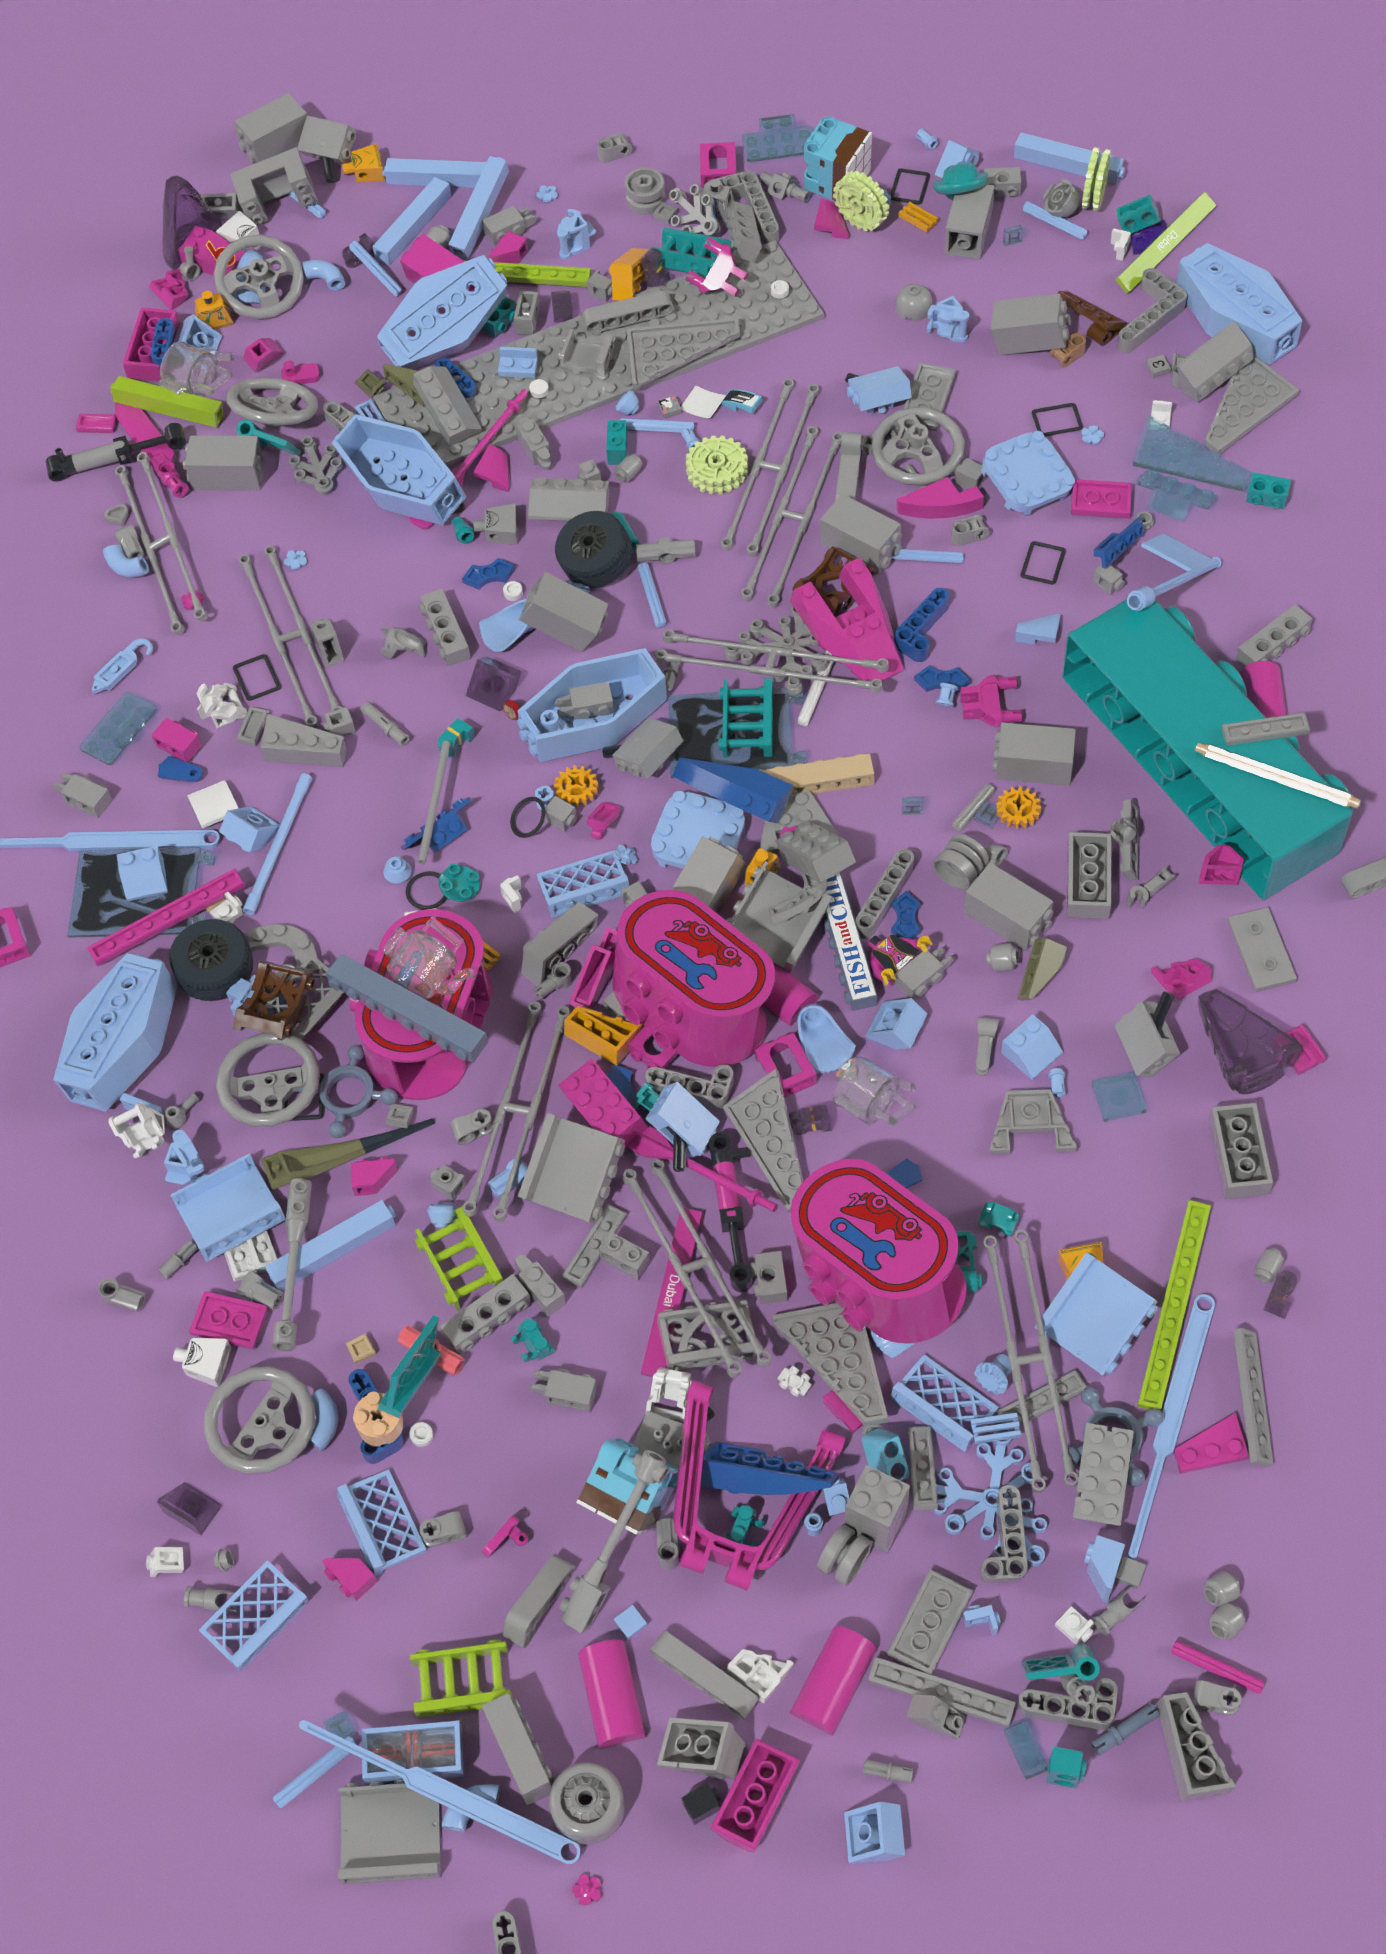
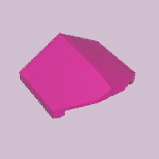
(1221, 866)

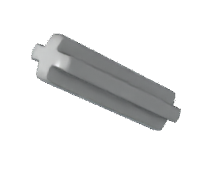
(973, 807)

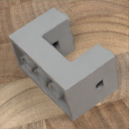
(272, 180)

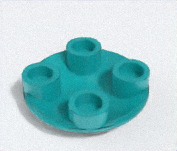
(459, 883)

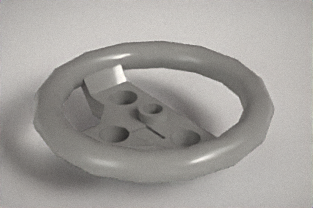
(258, 275)
(271, 410)
(916, 443)
(268, 1085)
(263, 1422)

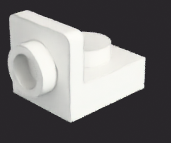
(1121, 240)
(1161, 411)
(510, 892)
(229, 909)
(165, 1560)
(1075, 1626)

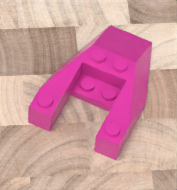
(858, 633)

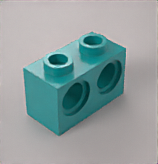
(1138, 214)
(500, 318)
(616, 441)
(1268, 490)
(1066, 1767)

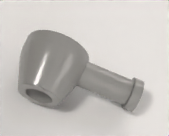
(189, 269)
(996, 854)
(179, 1118)

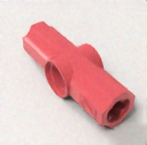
(448, 1361)

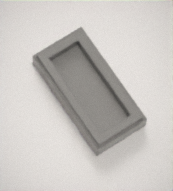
(252, 726)

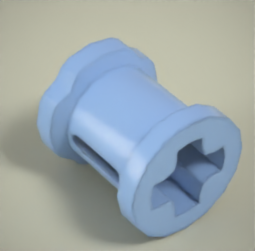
(946, 695)
(541, 794)

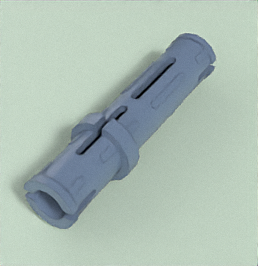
(1117, 1734)

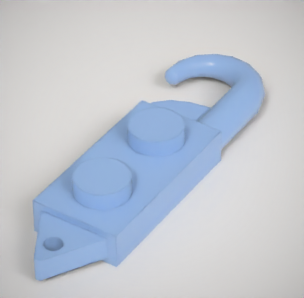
(119, 666)

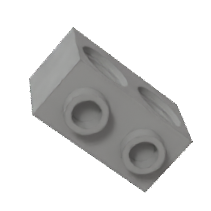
(624, 1256)

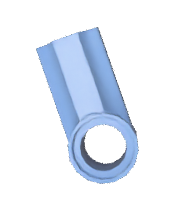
(499, 1182)

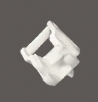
(212, 704)
(142, 1134)
(669, 1385)

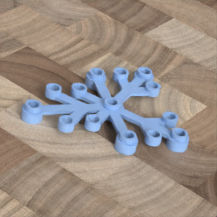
(997, 1464)

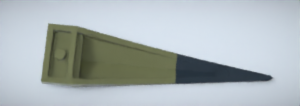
(311, 1161)

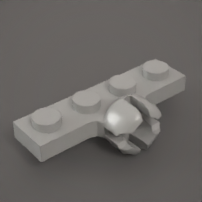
(1128, 836)

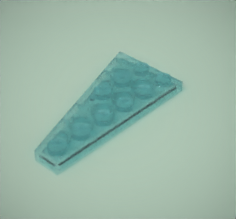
(1183, 457)

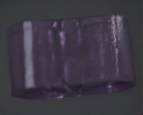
(561, 306)

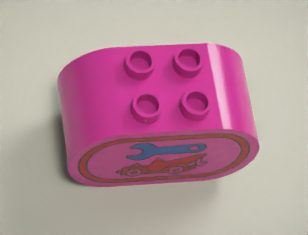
(691, 978)
(401, 1056)
(877, 1252)

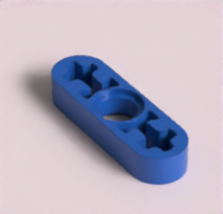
(159, 335)
(464, 378)

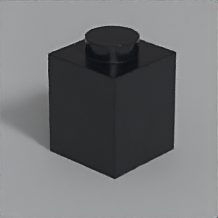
(701, 1803)

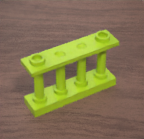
(481, 1258)
(452, 1702)

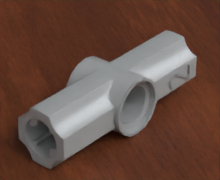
(665, 550)

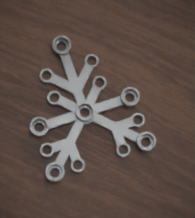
(788, 641)

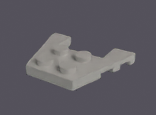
(798, 809)
(1030, 1112)

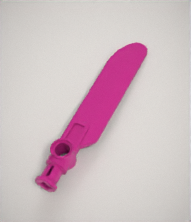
(141, 428)

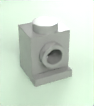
(599, 286)
(589, 471)
(1108, 579)
(339, 722)
(632, 893)
(449, 1188)

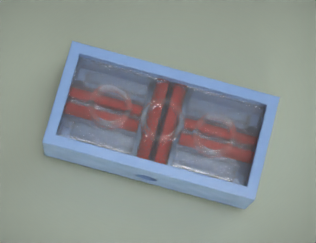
(427, 1746)

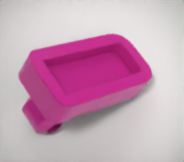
(300, 374)
(601, 818)
(508, 1529)

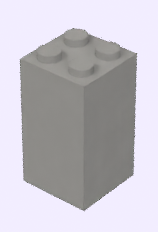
(271, 129)
(969, 222)
(1030, 324)
(224, 462)
(861, 532)
(564, 612)
(1034, 753)
(711, 873)
(1008, 907)
(877, 1507)

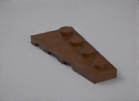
(1094, 313)

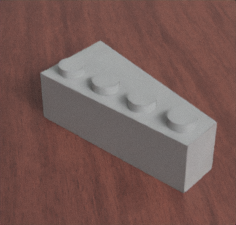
(301, 744)
(557, 942)
(1192, 1755)

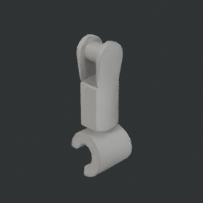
(1150, 887)
(986, 1033)

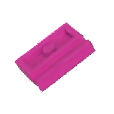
(1311, 1053)

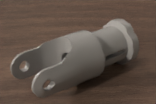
(205, 1598)
(1115, 1613)
(1076, 1688)

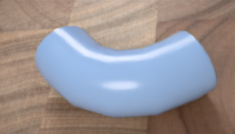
(325, 271)
(124, 566)
(326, 1419)
(456, 1821)

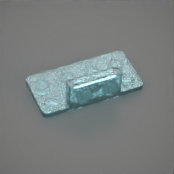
(776, 139)
(1172, 496)
(118, 728)

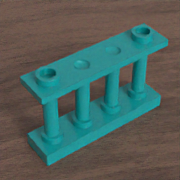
(691, 243)
(764, 725)

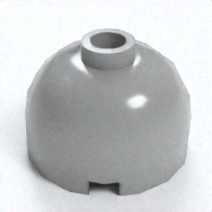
(1061, 199)
(913, 302)

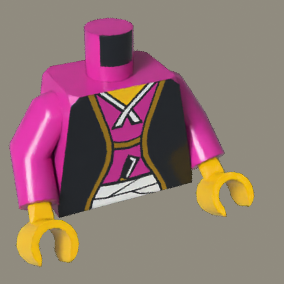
(894, 954)

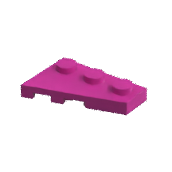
(1213, 1447)

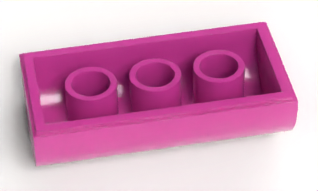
(1264, 687)
(788, 996)
(833, 1679)
(611, 1693)
(754, 1796)

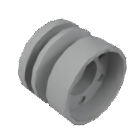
(960, 861)

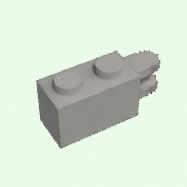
(507, 220)
(534, 443)
(586, 701)
(84, 794)
(922, 973)
(539, 1285)
(566, 1389)

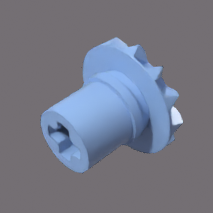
(550, 722)
(994, 1374)

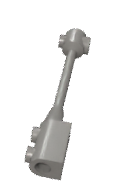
(296, 1223)
(589, 1589)

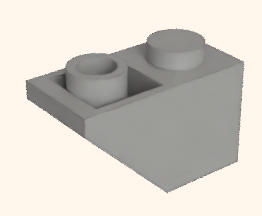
(935, 1715)

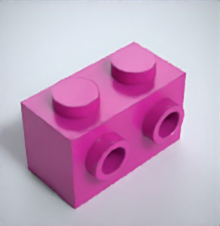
(176, 740)

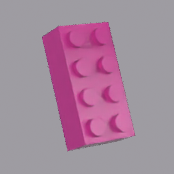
(138, 359)
(602, 1103)

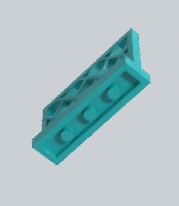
(412, 1371)

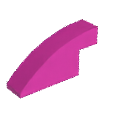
(940, 501)
(596, 971)

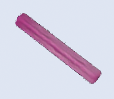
(1218, 1667)

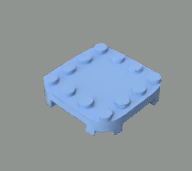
(1028, 472)
(689, 818)

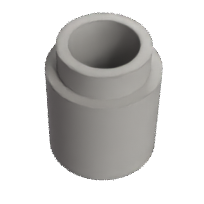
(628, 468)
(1269, 1265)

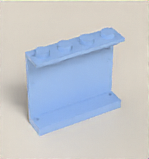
(227, 1207)
(1097, 1315)

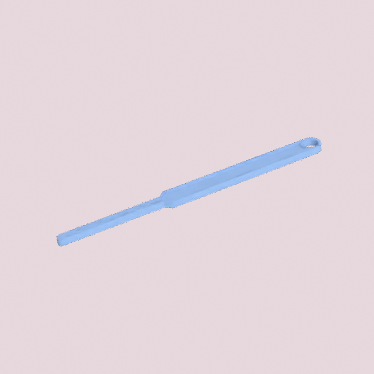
(118, 840)
(1174, 1407)
(459, 1799)

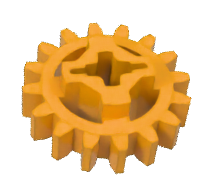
(576, 785)
(1008, 808)

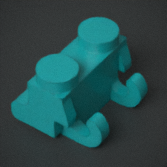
(646, 1097)
(1000, 1217)
(533, 1340)
(742, 1525)

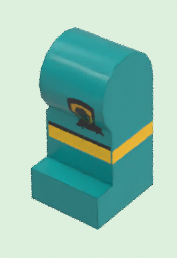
(456, 735)

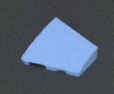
(1038, 629)

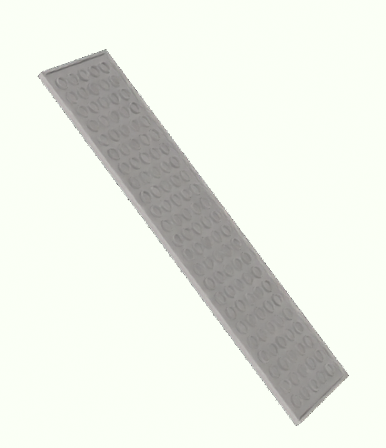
(577, 392)

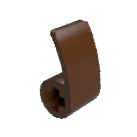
(1100, 334)

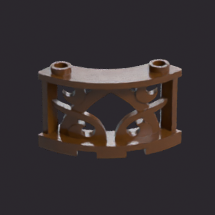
(834, 600)
(282, 1022)

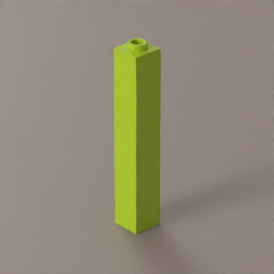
(166, 402)

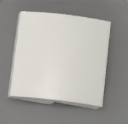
(212, 803)
(250, 1256)

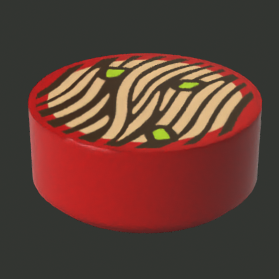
(511, 709)

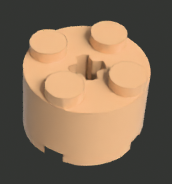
(368, 1422)

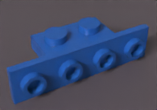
(1117, 543)
(444, 829)

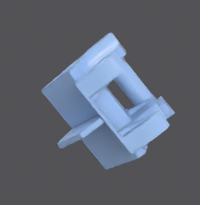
(574, 234)
(945, 317)
(182, 1160)

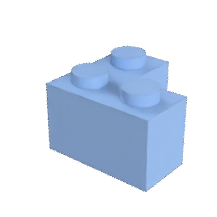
(955, 153)

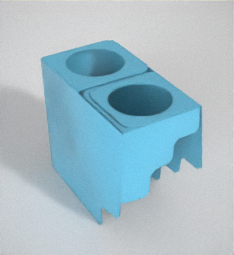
(874, 1446)

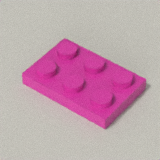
(1101, 498)
(229, 1319)

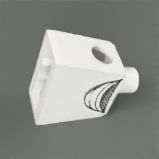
(237, 227)
(204, 1359)

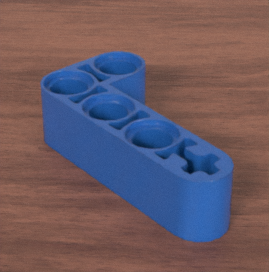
(911, 632)
(386, 1449)

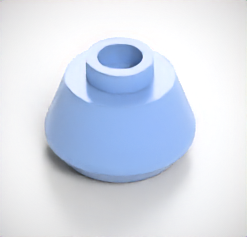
(628, 403)
(397, 870)
(441, 1213)

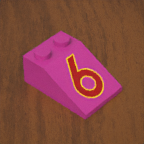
(206, 250)

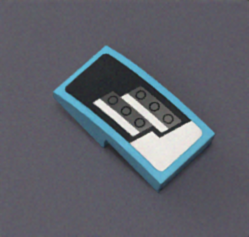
(741, 399)

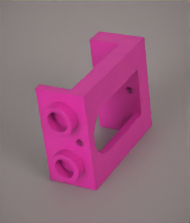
(716, 150)
(18, 949)
(638, 1053)
(796, 1082)

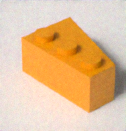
(627, 274)
(601, 1034)

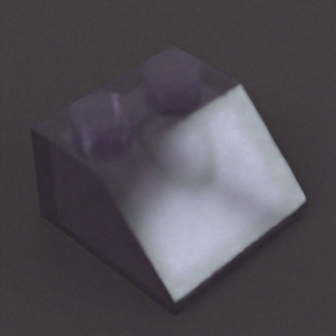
(492, 682)

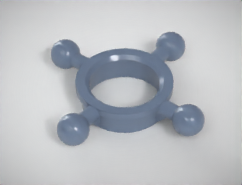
(387, 1096)
(1153, 1418)

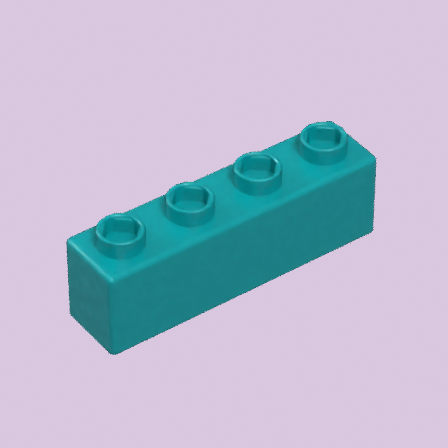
(1164, 698)

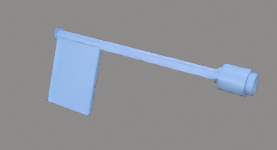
(1178, 554)

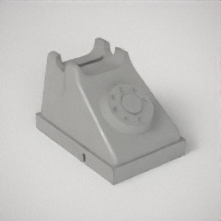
(702, 1748)

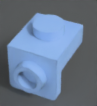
(836, 1497)
(978, 1615)

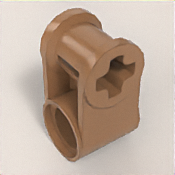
(1073, 350)

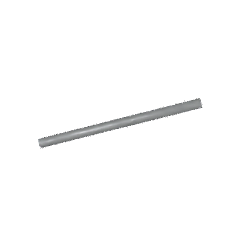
(434, 802)

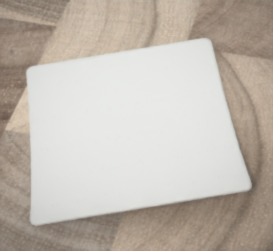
(702, 402)

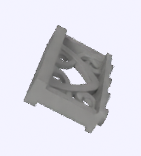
(704, 1357)

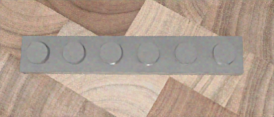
(1253, 1397)
(960, 1697)

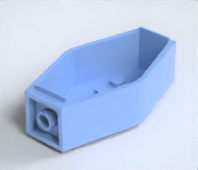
(1212, 289)
(444, 333)
(430, 487)
(628, 675)
(139, 1001)

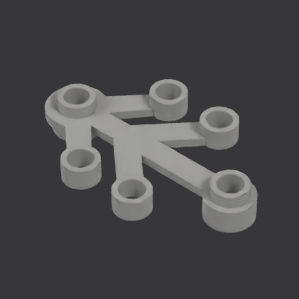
(695, 211)
(322, 483)

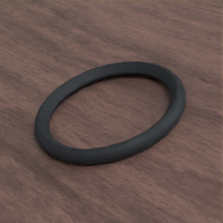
(539, 824)
(409, 886)

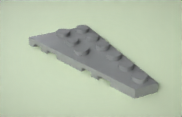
(765, 1127)

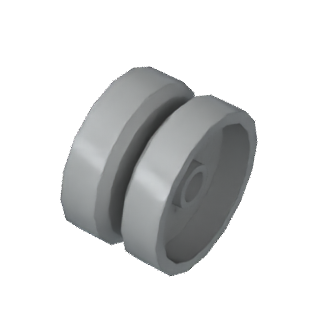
(644, 190)
(844, 1554)

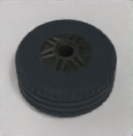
(593, 549)
(210, 959)

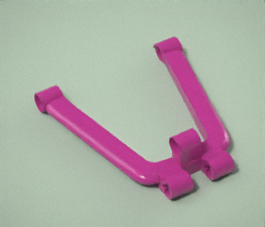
(705, 1545)

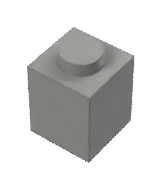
(969, 474)
(560, 814)

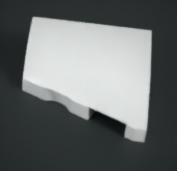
(758, 1673)

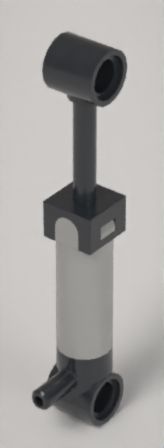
(60, 465)

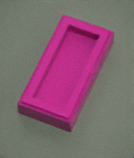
(96, 423)

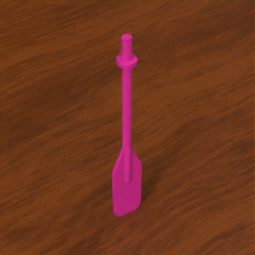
(459, 472)
(654, 1145)

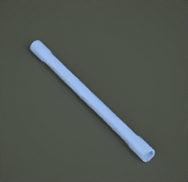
(255, 895)

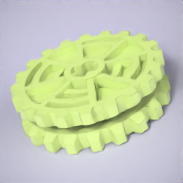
(1096, 178)
(861, 201)
(716, 465)

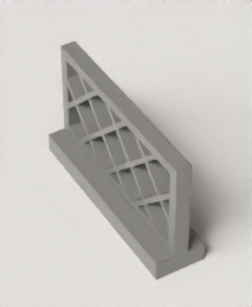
(320, 1009)

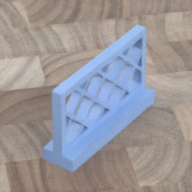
(587, 894)
(930, 1414)
(362, 1531)
(272, 1624)

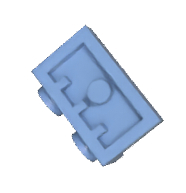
(517, 362)

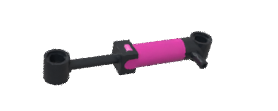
(730, 1206)

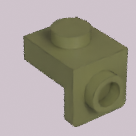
(370, 383)

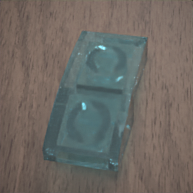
(1025, 1750)

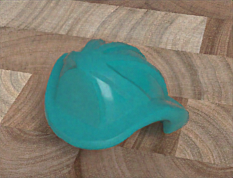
(960, 179)

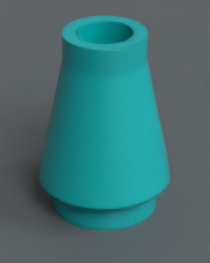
(463, 531)

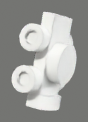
(796, 1384)

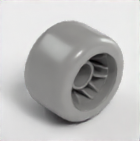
(590, 1822)

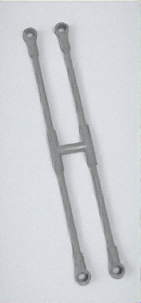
(812, 434)
(780, 468)
(199, 613)
(280, 639)
(874, 685)
(514, 1108)
(707, 1260)
(1044, 1356)

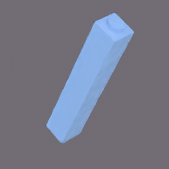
(1062, 156)
(422, 172)
(478, 207)
(412, 221)
(334, 1243)

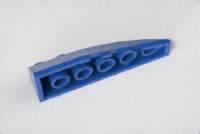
(739, 786)
(753, 1472)

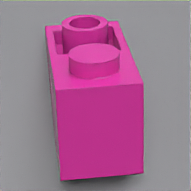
(509, 249)
(261, 353)
(371, 1176)
(351, 1574)

